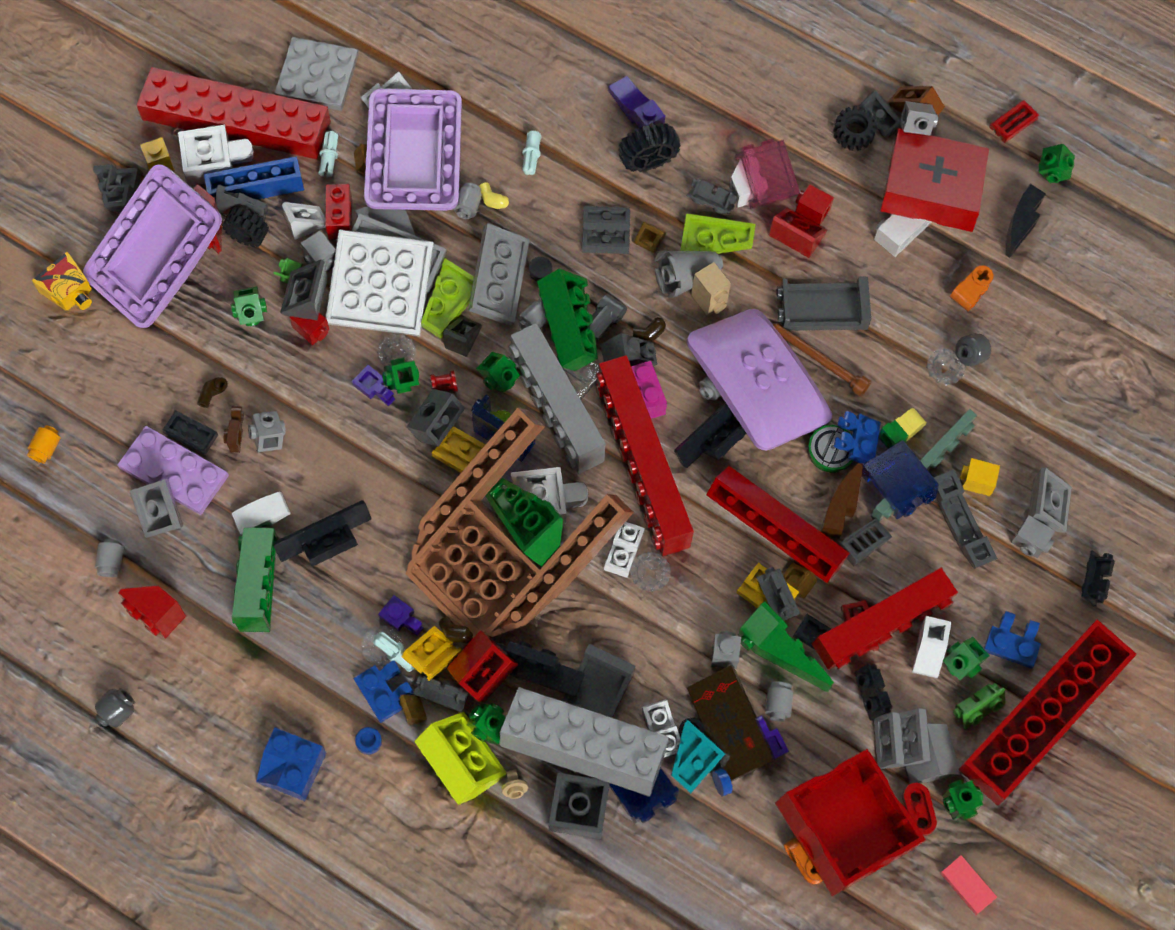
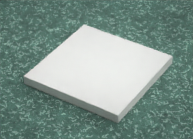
(379, 282)

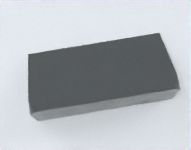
(886, 117)

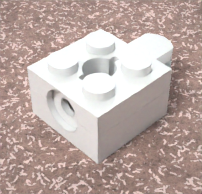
(212, 145)
(549, 486)

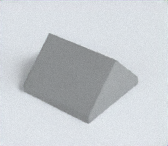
(1050, 500)
(156, 508)
(942, 757)

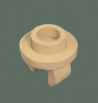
(514, 787)

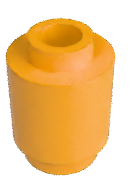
(43, 444)

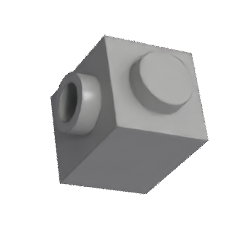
(918, 118)
(319, 248)
(1034, 537)
(725, 650)

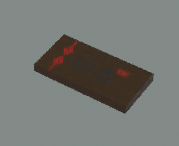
(731, 722)

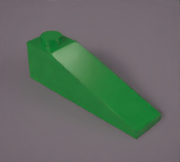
(529, 520)
(767, 638)

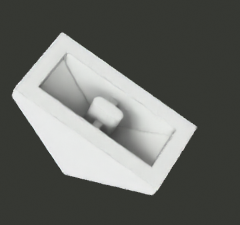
(303, 219)

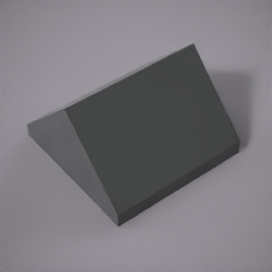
(305, 291)

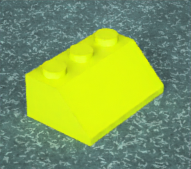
(459, 758)

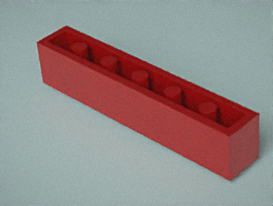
(777, 524)
(885, 618)

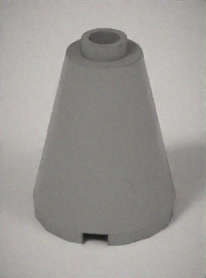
(678, 269)

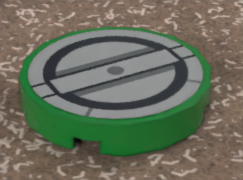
(823, 452)

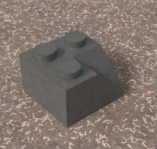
(579, 806)

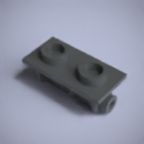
(703, 195)
(778, 593)
(442, 692)

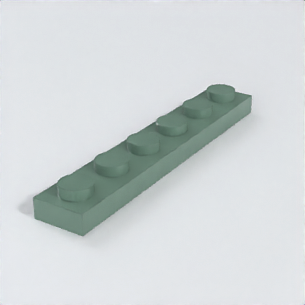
(934, 456)

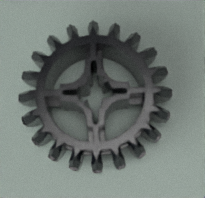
(649, 147)

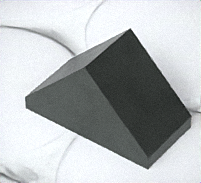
(461, 335)

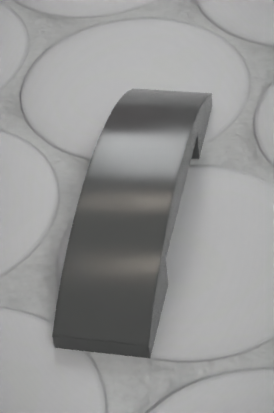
(961, 521)

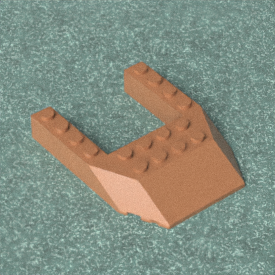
(472, 561)

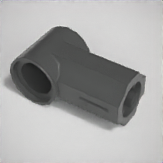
(608, 312)

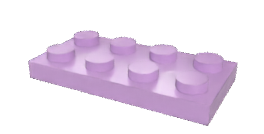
(189, 475)

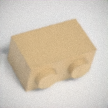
(711, 289)

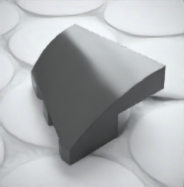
(117, 185)
(228, 200)

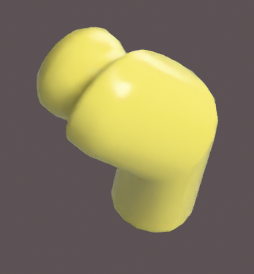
(492, 199)

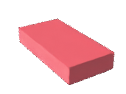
(968, 885)

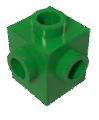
(1056, 163)
(248, 306)
(498, 372)
(409, 375)
(965, 658)
(487, 722)
(956, 805)

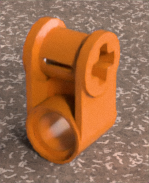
(971, 289)
(801, 860)

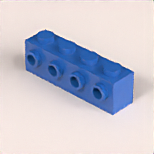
(258, 180)

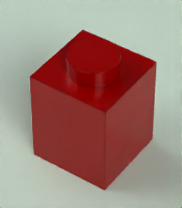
(814, 204)
(311, 329)

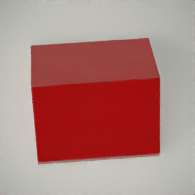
(797, 231)

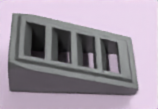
(854, 557)

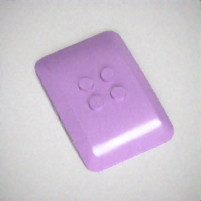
(413, 149)
(152, 246)
(760, 378)

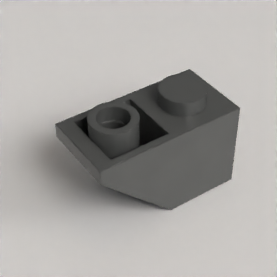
(636, 349)

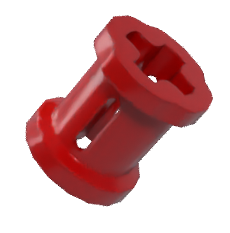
(444, 382)

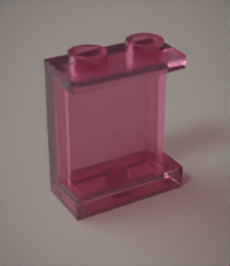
(768, 173)

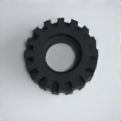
(855, 139)
(245, 227)

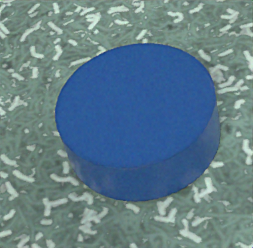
(368, 740)
(722, 782)

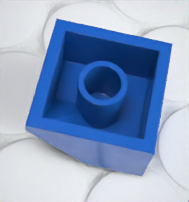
(290, 764)

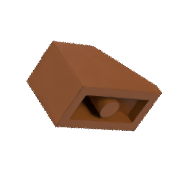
(916, 94)

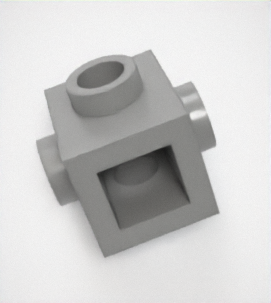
(267, 431)

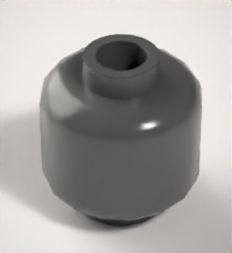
(973, 349)
(114, 707)

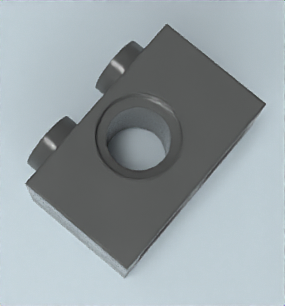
(435, 417)

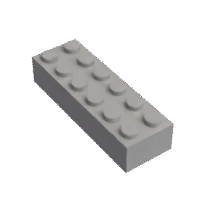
(557, 399)
(583, 741)

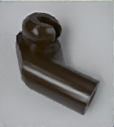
(652, 331)
(211, 389)
(455, 633)

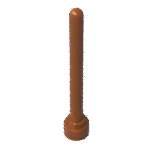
(858, 383)

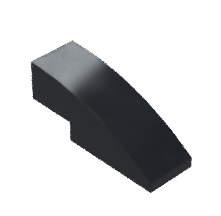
(1024, 218)

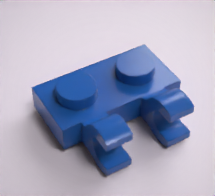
(864, 437)
(1012, 646)
(377, 692)

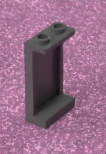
(824, 305)
(603, 682)

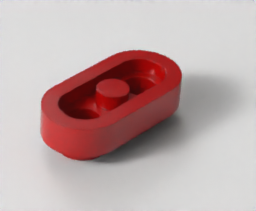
(922, 809)

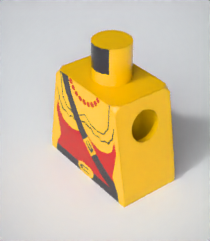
(64, 284)

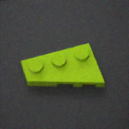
(716, 234)
(448, 299)

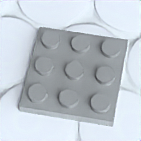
(317, 73)

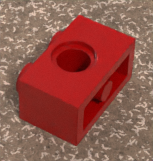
(338, 209)

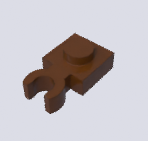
(233, 434)

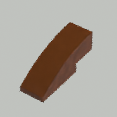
(842, 503)

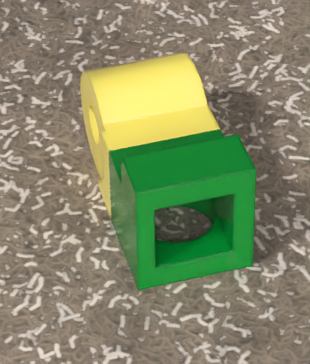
(902, 428)

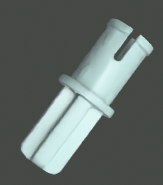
(531, 152)
(328, 153)
(392, 649)

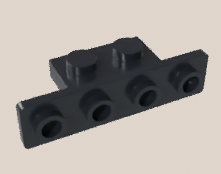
(712, 437)
(325, 537)
(543, 668)

